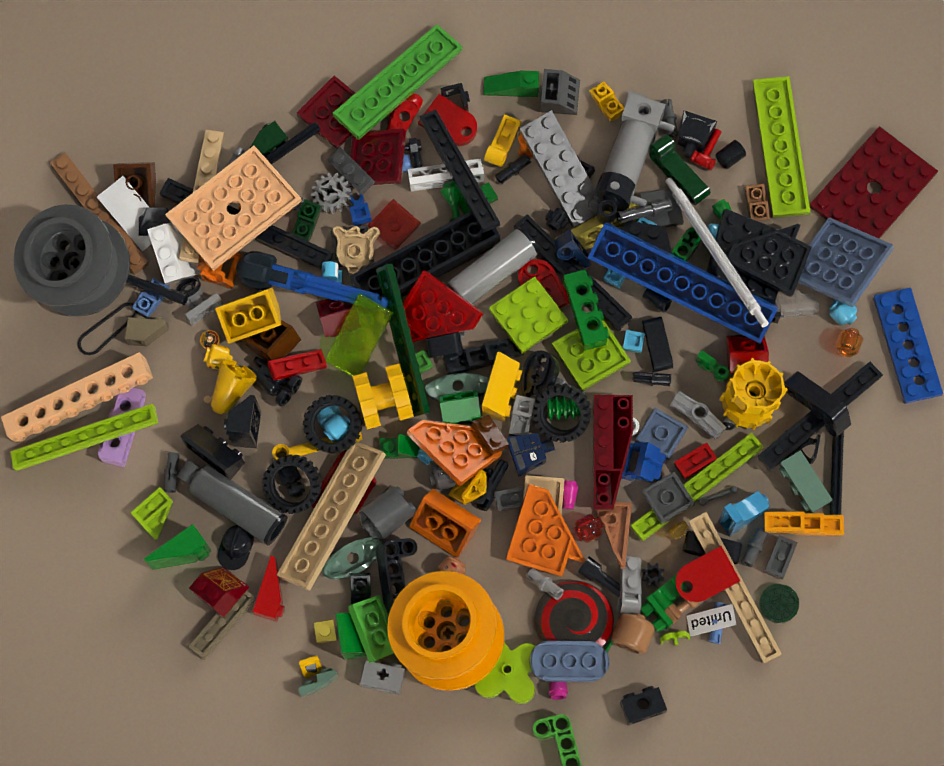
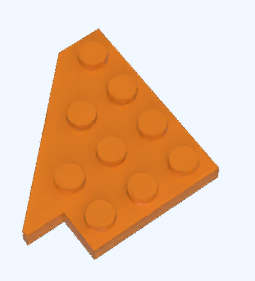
(453, 448)
(542, 535)

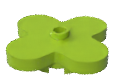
(516, 682)

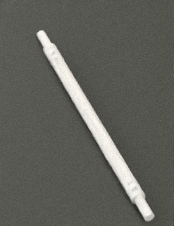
(717, 252)

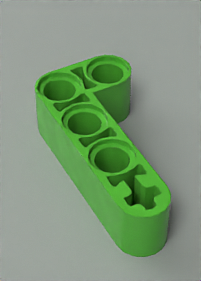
(560, 735)

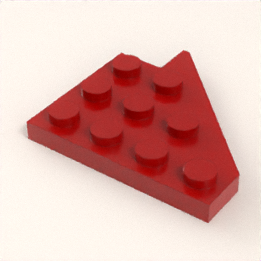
(437, 310)

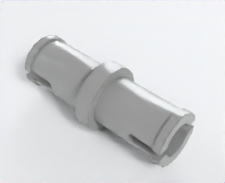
(545, 584)

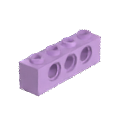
(119, 454)

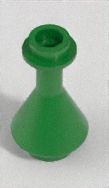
(451, 195)

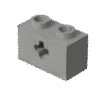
(390, 684)

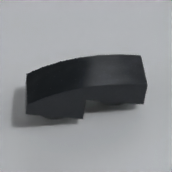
(360, 587)

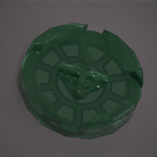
(779, 603)

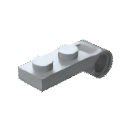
(630, 587)

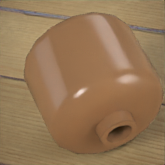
(633, 633)

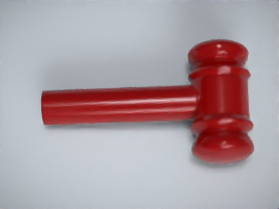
(703, 159)

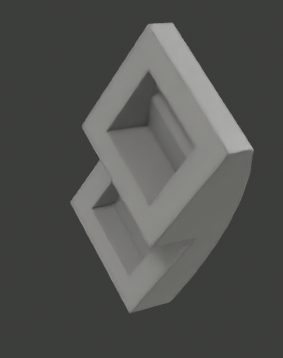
(521, 416)

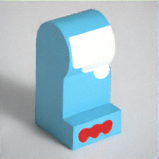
(331, 271)

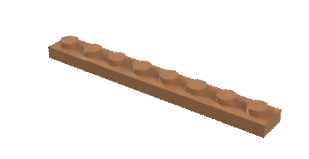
(88, 199)

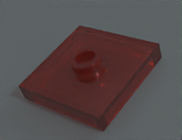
(395, 224)

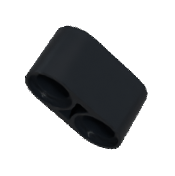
(444, 345)

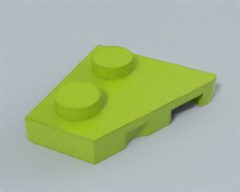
(153, 512)

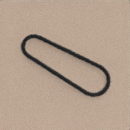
(124, 325)

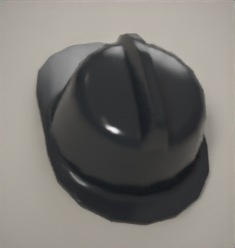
(235, 548)

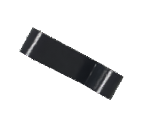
(820, 402)
(394, 560)

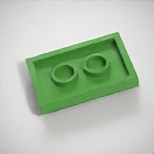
(371, 625)

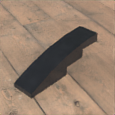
(479, 356)

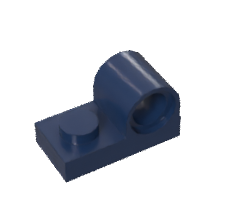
(568, 246)

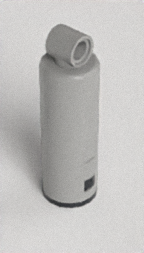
(495, 266)

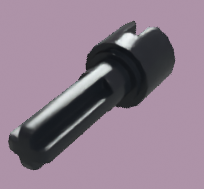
(486, 499)
(592, 571)

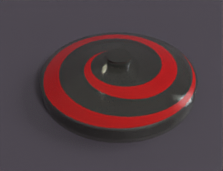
(578, 615)

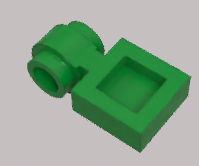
(707, 362)

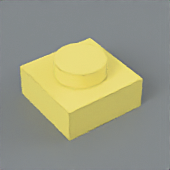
(325, 631)

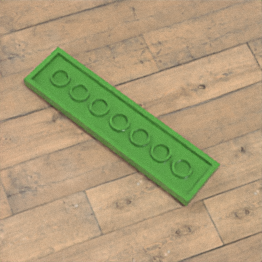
(397, 81)

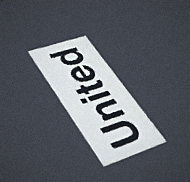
(702, 621)

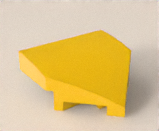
(471, 489)

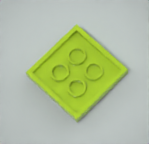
(528, 315)
(590, 365)

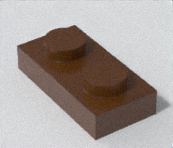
(490, 434)

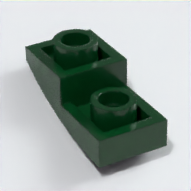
(307, 220)

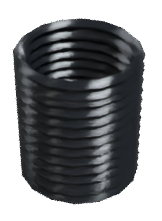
(730, 154)

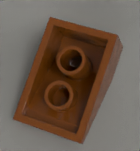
(141, 177)
(273, 343)

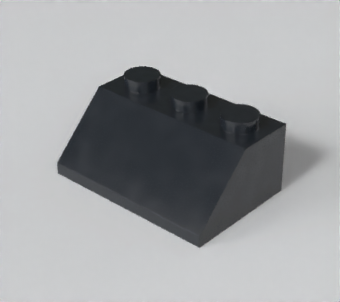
(244, 423)
(213, 450)

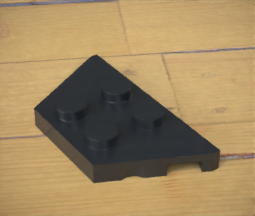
(650, 233)

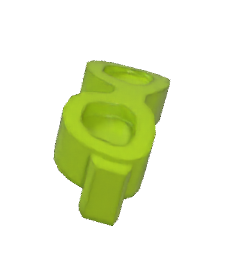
(679, 634)

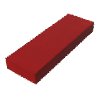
(297, 364)

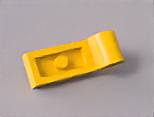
(503, 141)

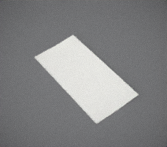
(126, 210)

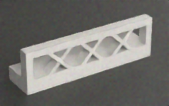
(431, 181)

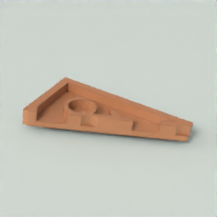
(617, 527)

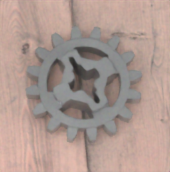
(334, 200)

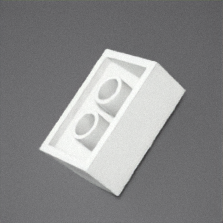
(167, 247)

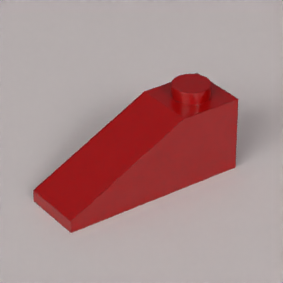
(269, 599)

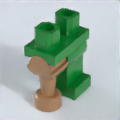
(663, 607)

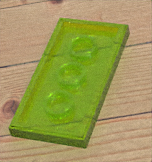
(359, 335)

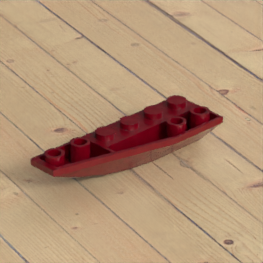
(610, 445)

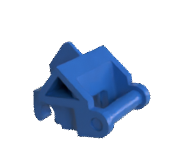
(648, 464)

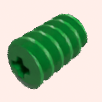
(562, 408)

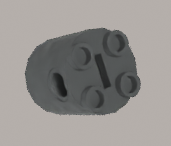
(386, 513)

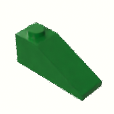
(515, 84)

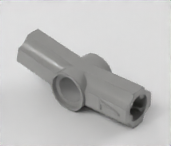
(708, 422)

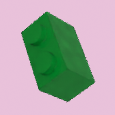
(460, 407)

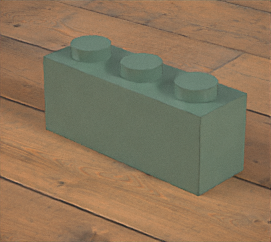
(804, 482)

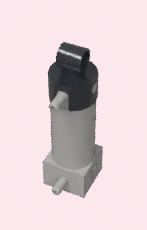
(637, 131)

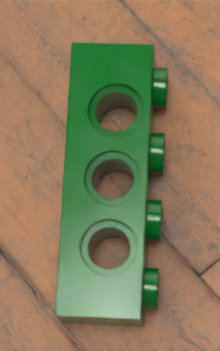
(581, 281)

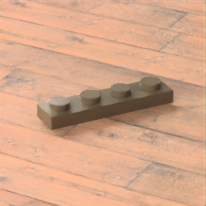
(220, 626)

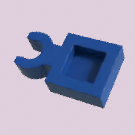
(359, 211)

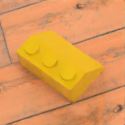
(249, 315)
(501, 388)

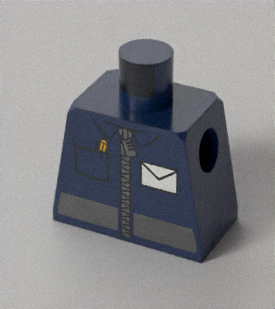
(528, 452)

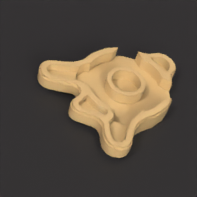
(355, 249)

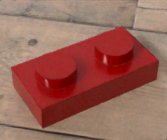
(695, 461)

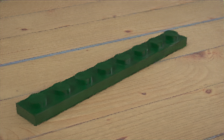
(403, 341)

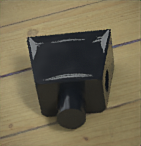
(695, 132)

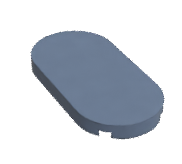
(569, 661)

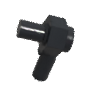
(414, 146)

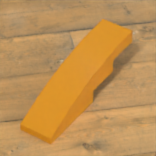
(804, 523)

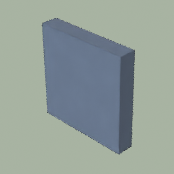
(662, 432)

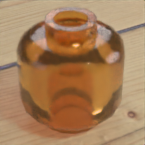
(849, 342)

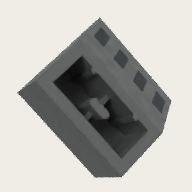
(559, 92)

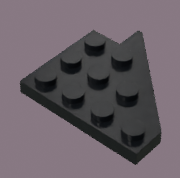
(772, 258)

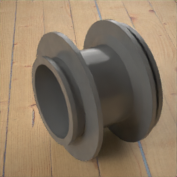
(93, 274)

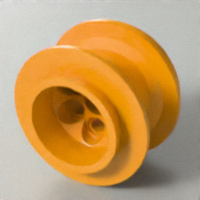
(473, 647)

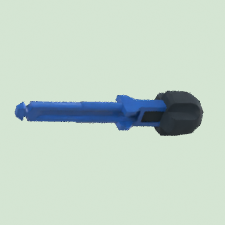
(260, 272)

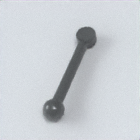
(702, 501)

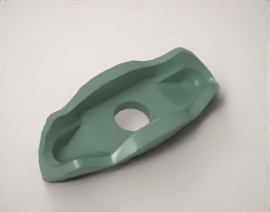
(443, 385)
(338, 565)

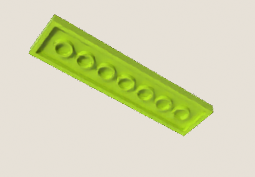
(781, 147)

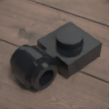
(290, 475)

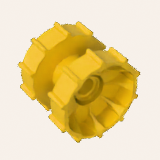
(759, 379)
(383, 396)

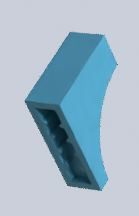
(739, 515)

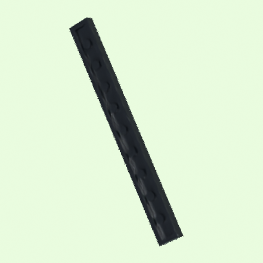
(271, 236)

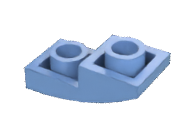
(148, 301)

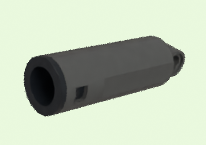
(234, 502)

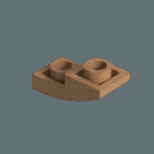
(757, 202)

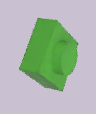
(423, 361)

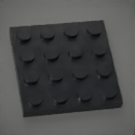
(733, 230)

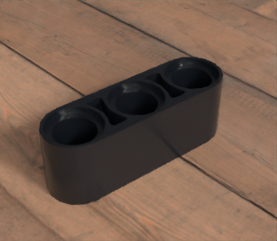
(657, 344)
(693, 547)

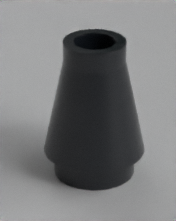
(657, 300)

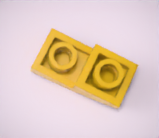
(606, 101)

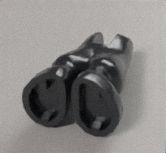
(272, 387)

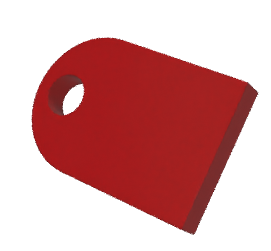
(455, 119)
(547, 278)
(708, 575)

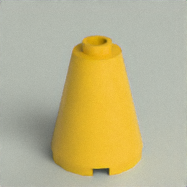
(231, 385)

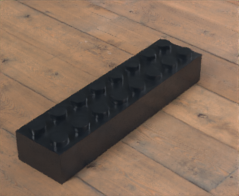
(434, 253)

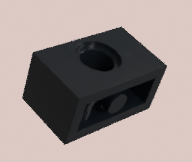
(634, 714)

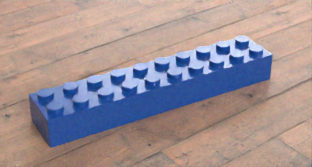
(678, 281)

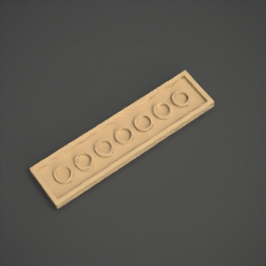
(331, 515)

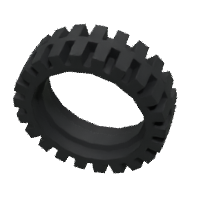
(314, 410)
(547, 428)
(273, 495)

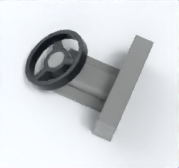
(198, 301)

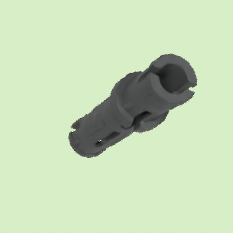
(651, 209)

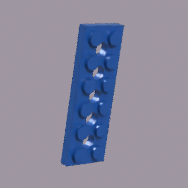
(899, 355)

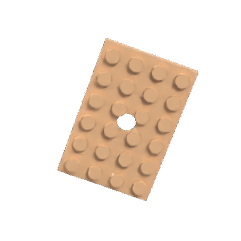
(246, 181)

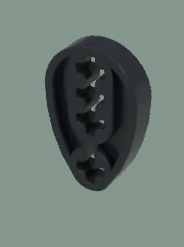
(529, 384)

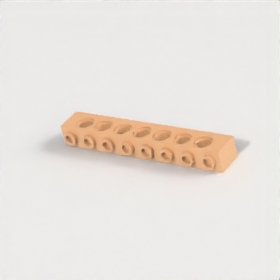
(49, 404)

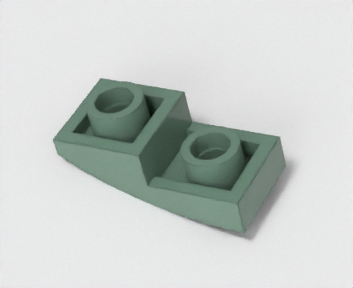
(324, 679)

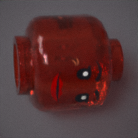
(588, 528)

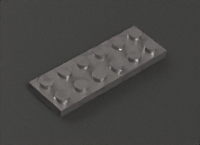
(561, 167)

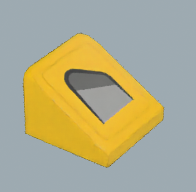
(310, 666)

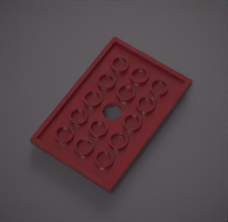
(878, 160)

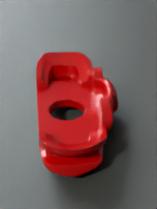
(411, 106)

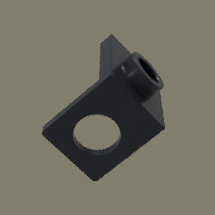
(458, 89)

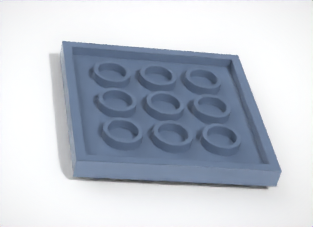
(843, 261)

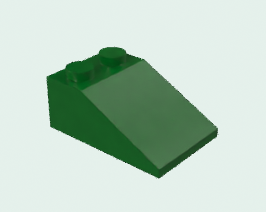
(181, 550)

